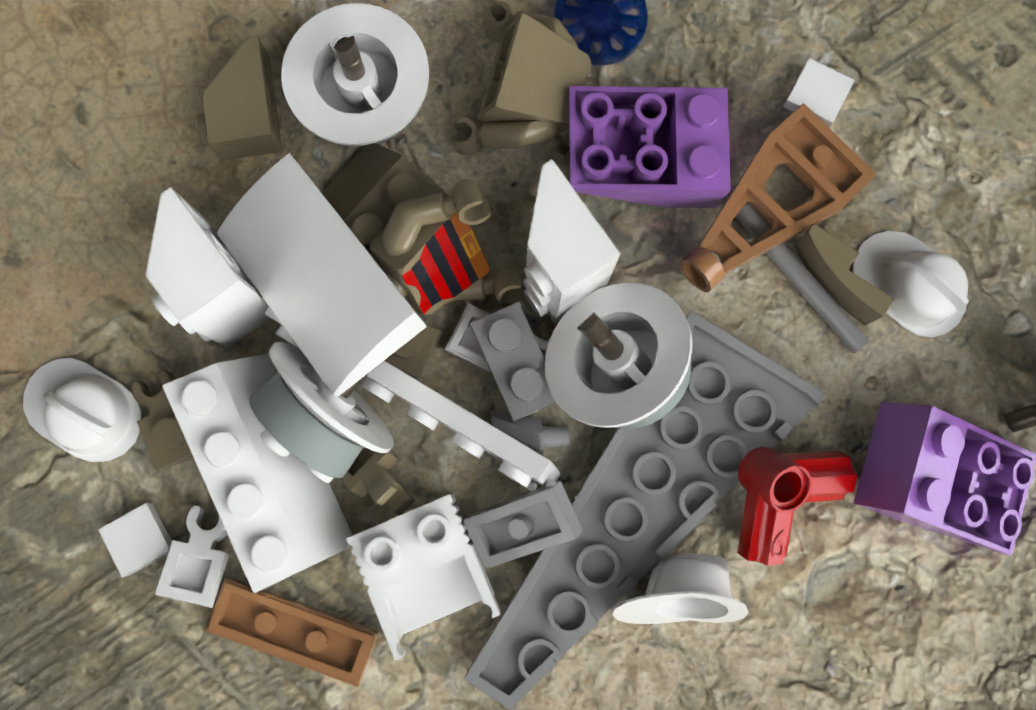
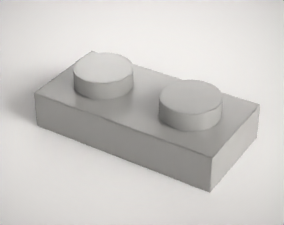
(514, 360)
(523, 525)

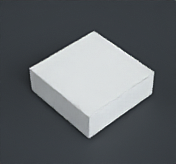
(820, 90)
(136, 539)

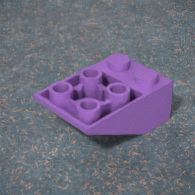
(650, 144)
(945, 476)

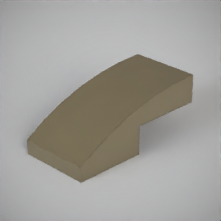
(829, 263)

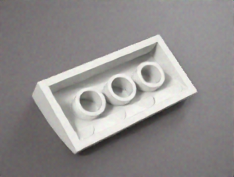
(317, 276)

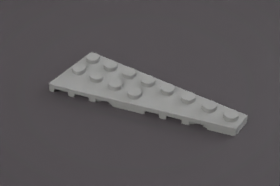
(641, 503)

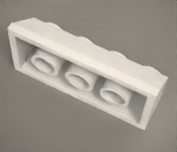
(268, 503)

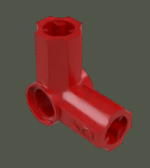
(778, 487)

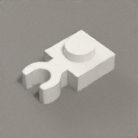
(195, 568)

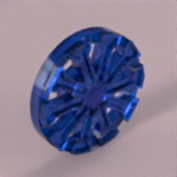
(603, 21)

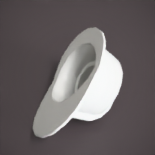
(925, 284)
(82, 410)
(685, 590)

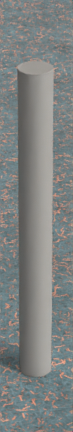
(803, 281)

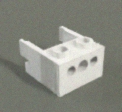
(420, 569)

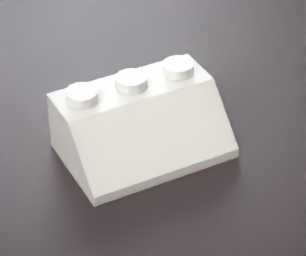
(565, 248)
(199, 277)

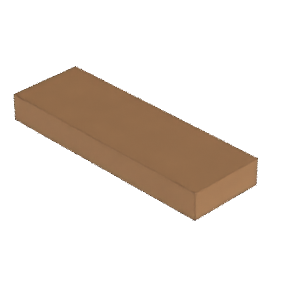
(292, 631)

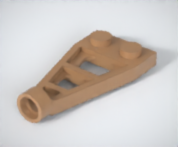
(817, 159)

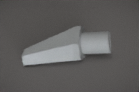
(530, 431)

